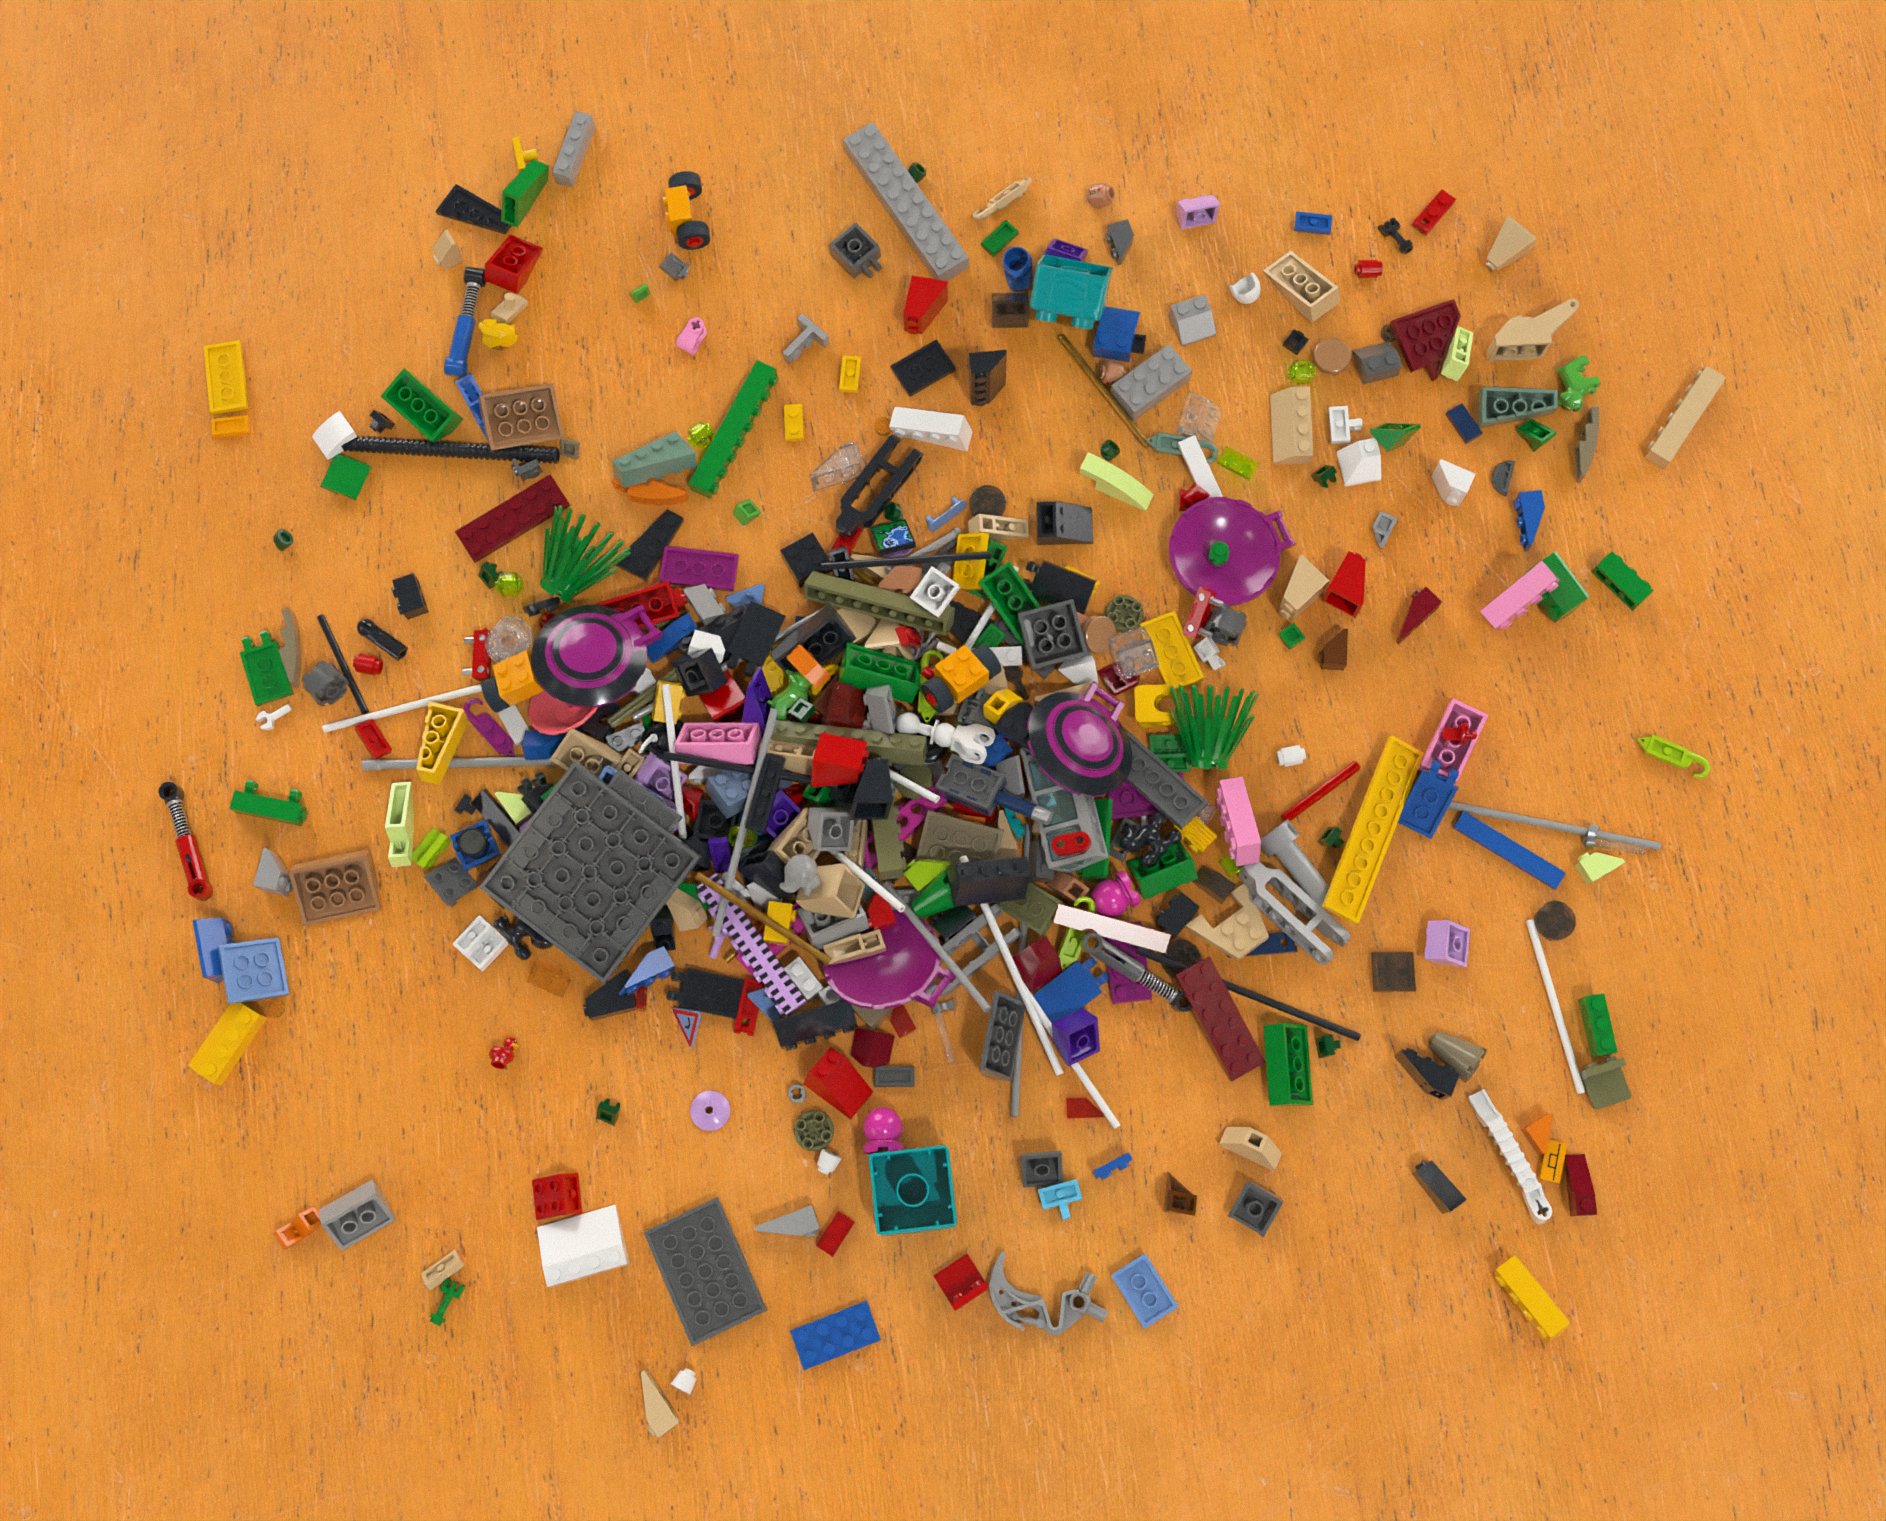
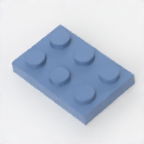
(1144, 1291)

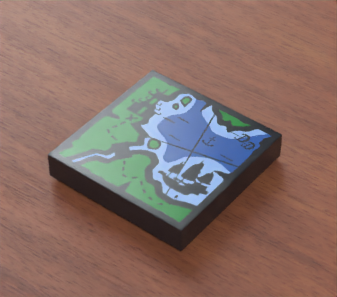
(892, 537)

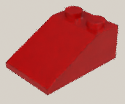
(512, 264)
(838, 1083)

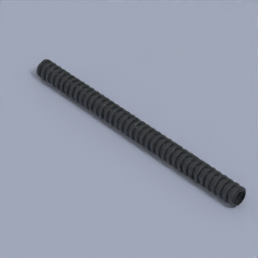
(450, 449)

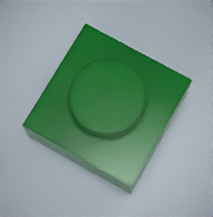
(1291, 636)

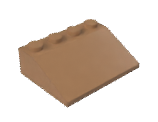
(521, 416)
(335, 887)

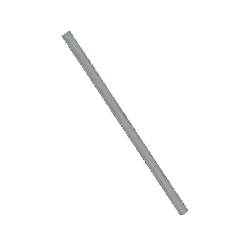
(939, 950)

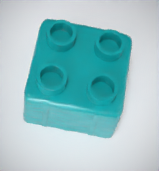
(1070, 290)
(912, 1191)

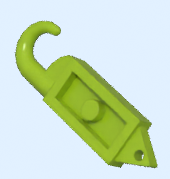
(1672, 754)

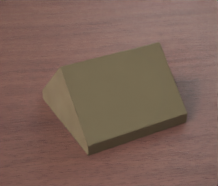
(872, 1017)

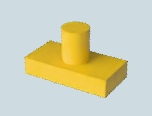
(521, 155)

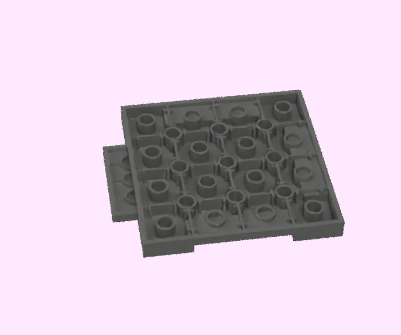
(593, 867)

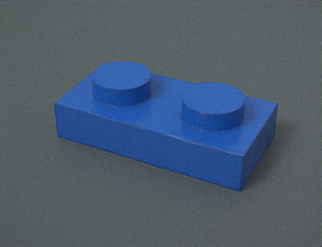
(1313, 223)
(1105, 1171)

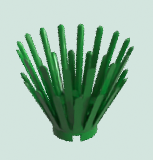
(564, 551)
(1206, 740)

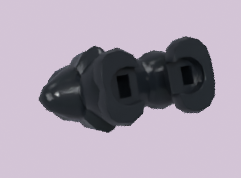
(1149, 834)
(516, 934)

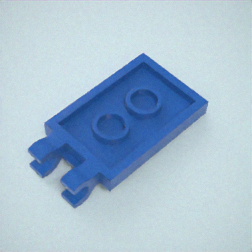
(1429, 800)
(1070, 990)

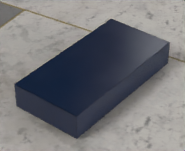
(1464, 423)

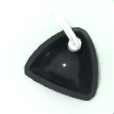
(657, 740)

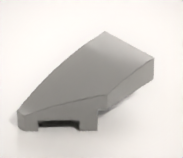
(1383, 527)

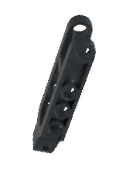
(852, 519)

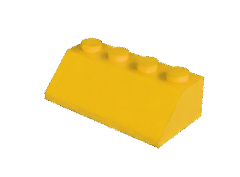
(227, 1042)

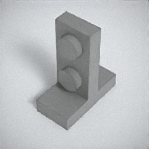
(805, 339)

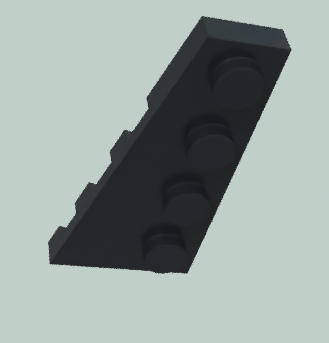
(473, 210)
(650, 546)
(965, 622)

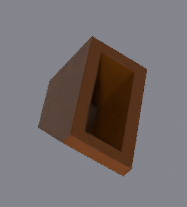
(1335, 652)

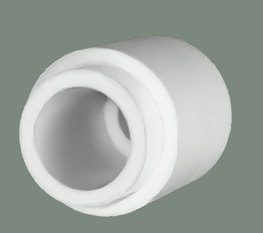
(1291, 756)

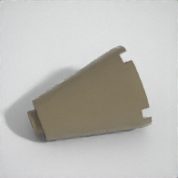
(1457, 1053)

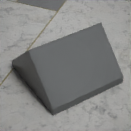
(1041, 1169)

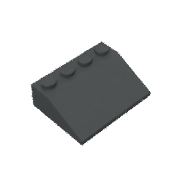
(1002, 1037)

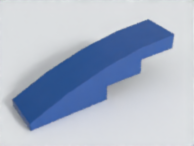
(470, 392)

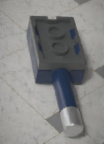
(983, 790)

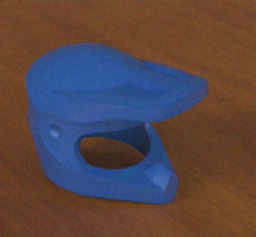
(1017, 268)

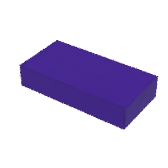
(721, 853)

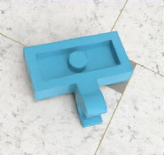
(1060, 1196)

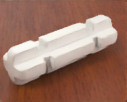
(737, 888)

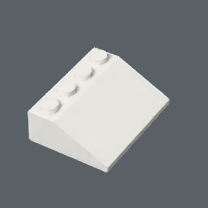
(582, 1246)

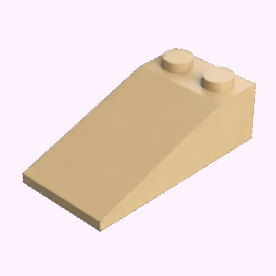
(1303, 286)

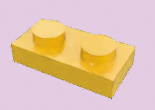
(850, 374)
(793, 422)

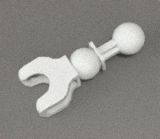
(963, 739)

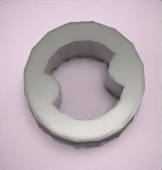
(790, 1094)

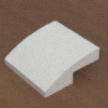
(333, 435)
(480, 943)

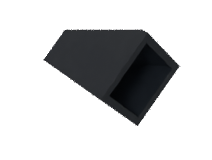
(874, 792)

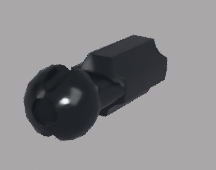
(381, 639)

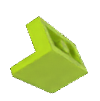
(430, 849)

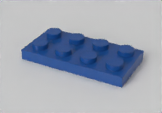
(835, 1335)

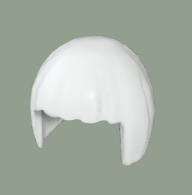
(1246, 290)

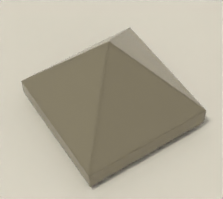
(569, 448)

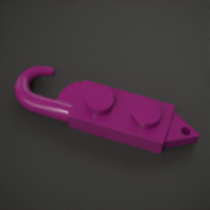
(490, 730)

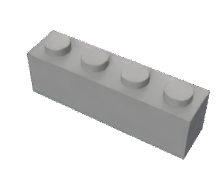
(574, 149)

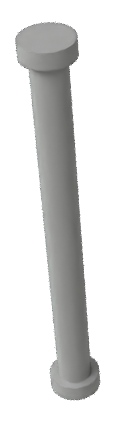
(930, 548)

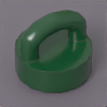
(917, 171)
(1109, 448)
(893, 512)
(282, 539)

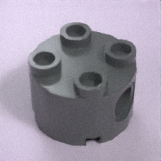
(1226, 625)
(325, 683)

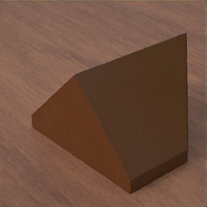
(1178, 1198)

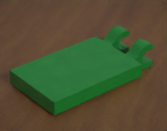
(265, 670)

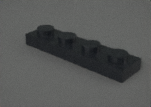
(765, 793)

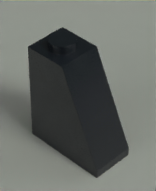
(766, 871)
(607, 1001)
(1438, 1186)

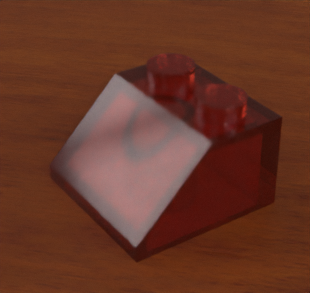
(845, 706)

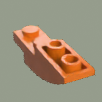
(656, 494)

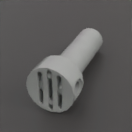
(1282, 843)

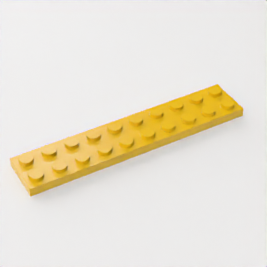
(1373, 830)

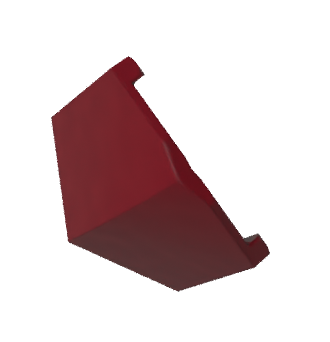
(1114, 681)
(872, 1048)

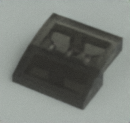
(1393, 972)

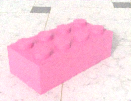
(1520, 595)
(720, 741)
(1450, 753)
(1238, 821)

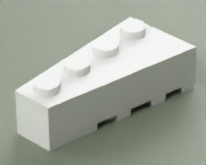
(932, 427)

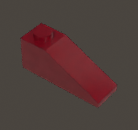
(1419, 609)
(1579, 1186)

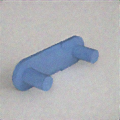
(942, 519)

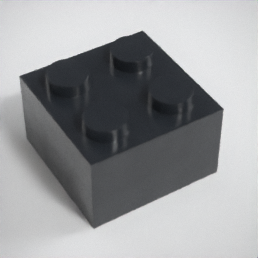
(804, 557)
(712, 822)

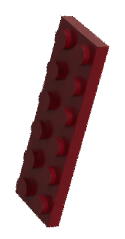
(512, 518)
(1219, 1018)

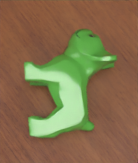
(1576, 384)
(785, 700)

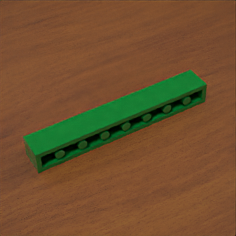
(733, 429)

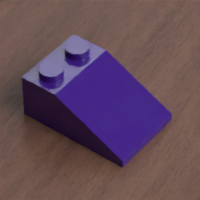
(756, 707)
(782, 814)

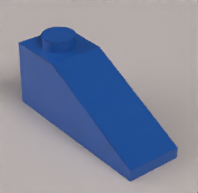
(670, 637)
(541, 746)

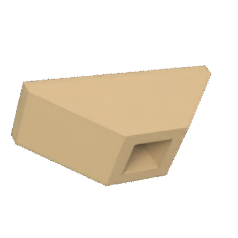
(1251, 1145)

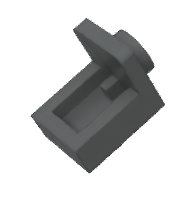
(675, 267)
(528, 470)

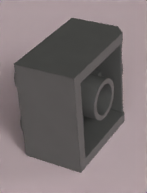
(856, 251)

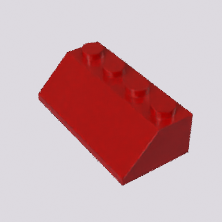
(656, 599)

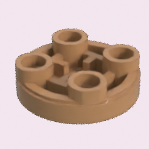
(1332, 356)
(1097, 634)

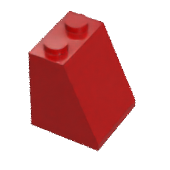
(923, 303)
(1348, 585)
(725, 703)
(838, 760)

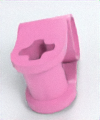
(691, 339)

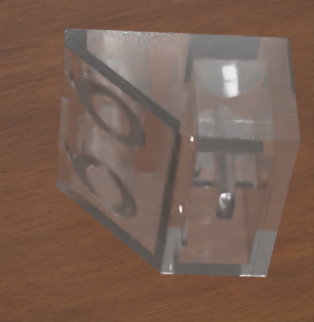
(1199, 418)
(1133, 652)

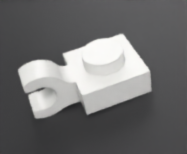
(1207, 652)

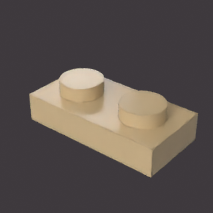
(442, 1270)

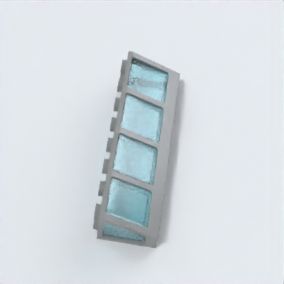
(1070, 815)

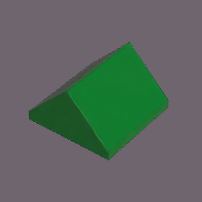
(1394, 434)

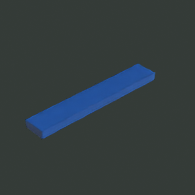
(1509, 850)

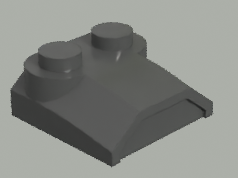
(1256, 1207)

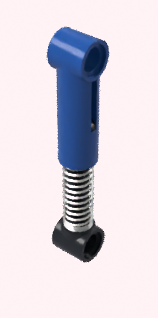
(456, 363)

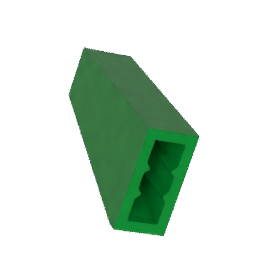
(522, 192)

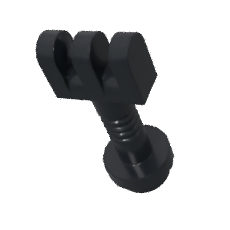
(1391, 228)

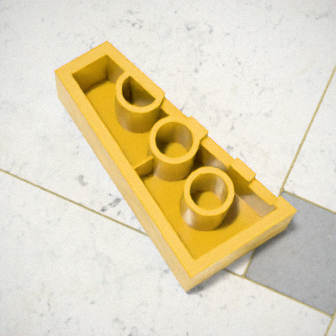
(440, 740)
(1531, 1300)

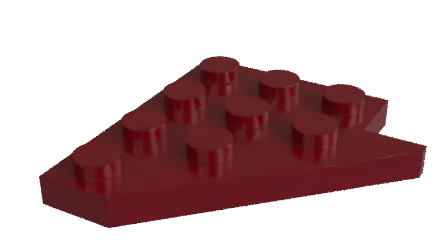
(1427, 336)

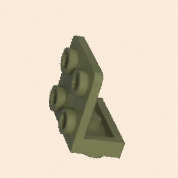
(1605, 1082)

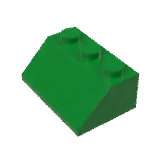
(1567, 595)
(1168, 872)

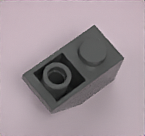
(1120, 238)

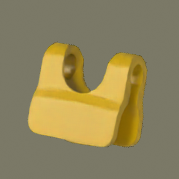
(1146, 704)

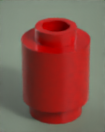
(1368, 268)
(368, 664)

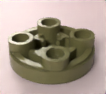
(1125, 613)
(918, 774)
(814, 1130)

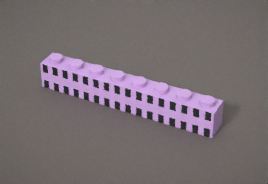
(755, 952)

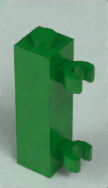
(269, 808)

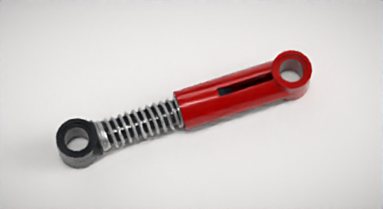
(186, 843)

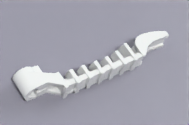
(1533, 1192)

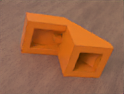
(808, 666)
(299, 1228)

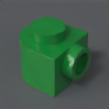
(1219, 553)

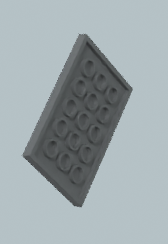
(705, 1271)

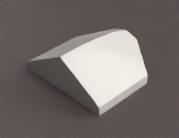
(704, 640)

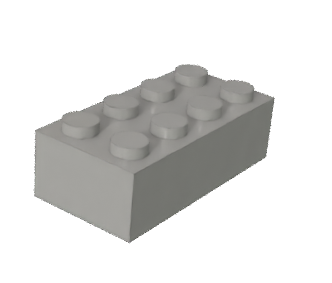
(1151, 382)

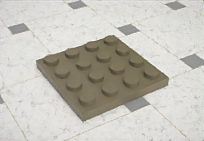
(953, 837)

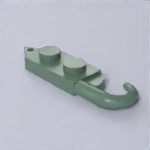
(1167, 444)

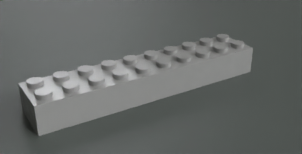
(905, 203)

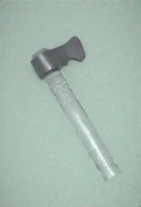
(1591, 841)
(937, 1011)

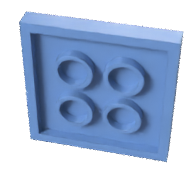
(253, 970)

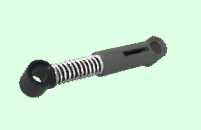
(1132, 970)

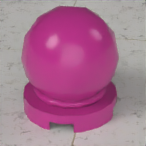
(1113, 896)
(882, 1130)

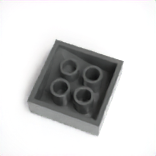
(1052, 635)

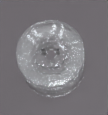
(511, 631)

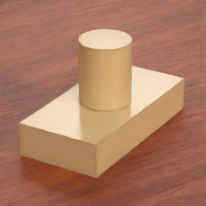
(509, 308)

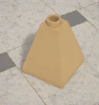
(1510, 245)
(886, 640)

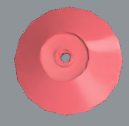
(555, 716)

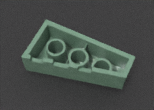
(1514, 404)
(654, 460)

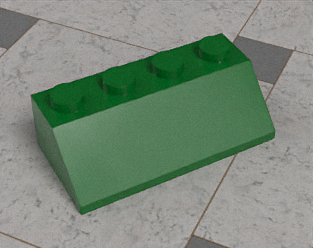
(421, 406)
(1009, 596)
(871, 668)
(1099, 871)
(1288, 1065)

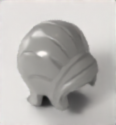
(800, 873)

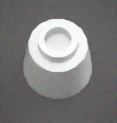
(828, 1161)
(684, 1381)

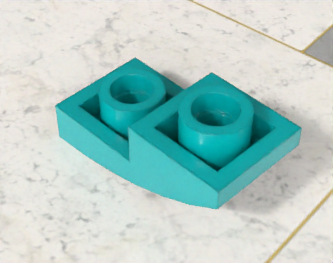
(1016, 828)

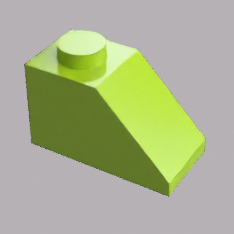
(924, 871)

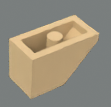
(446, 251)
(630, 762)
(686, 911)

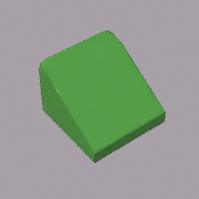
(640, 293)
(746, 512)

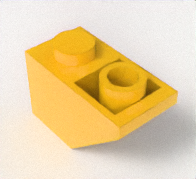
(999, 703)

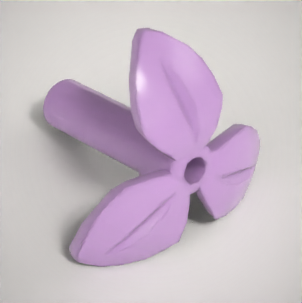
(717, 943)

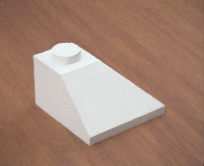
(1360, 462)
(935, 591)

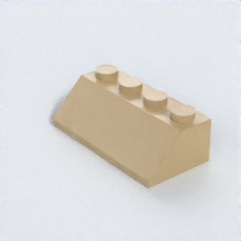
(1291, 426)

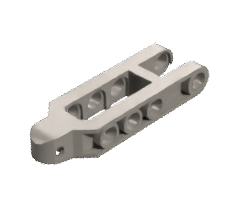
(1258, 876)
(989, 951)

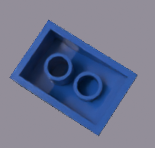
(1116, 334)

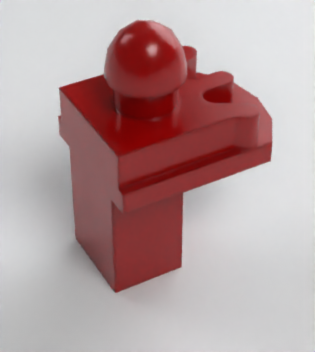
(1460, 735)

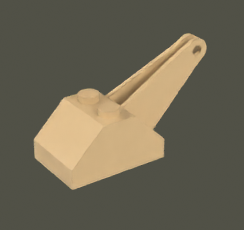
(1528, 337)

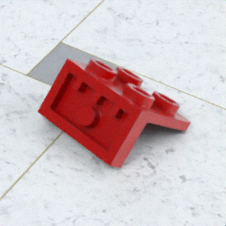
(557, 1195)
(961, 1282)

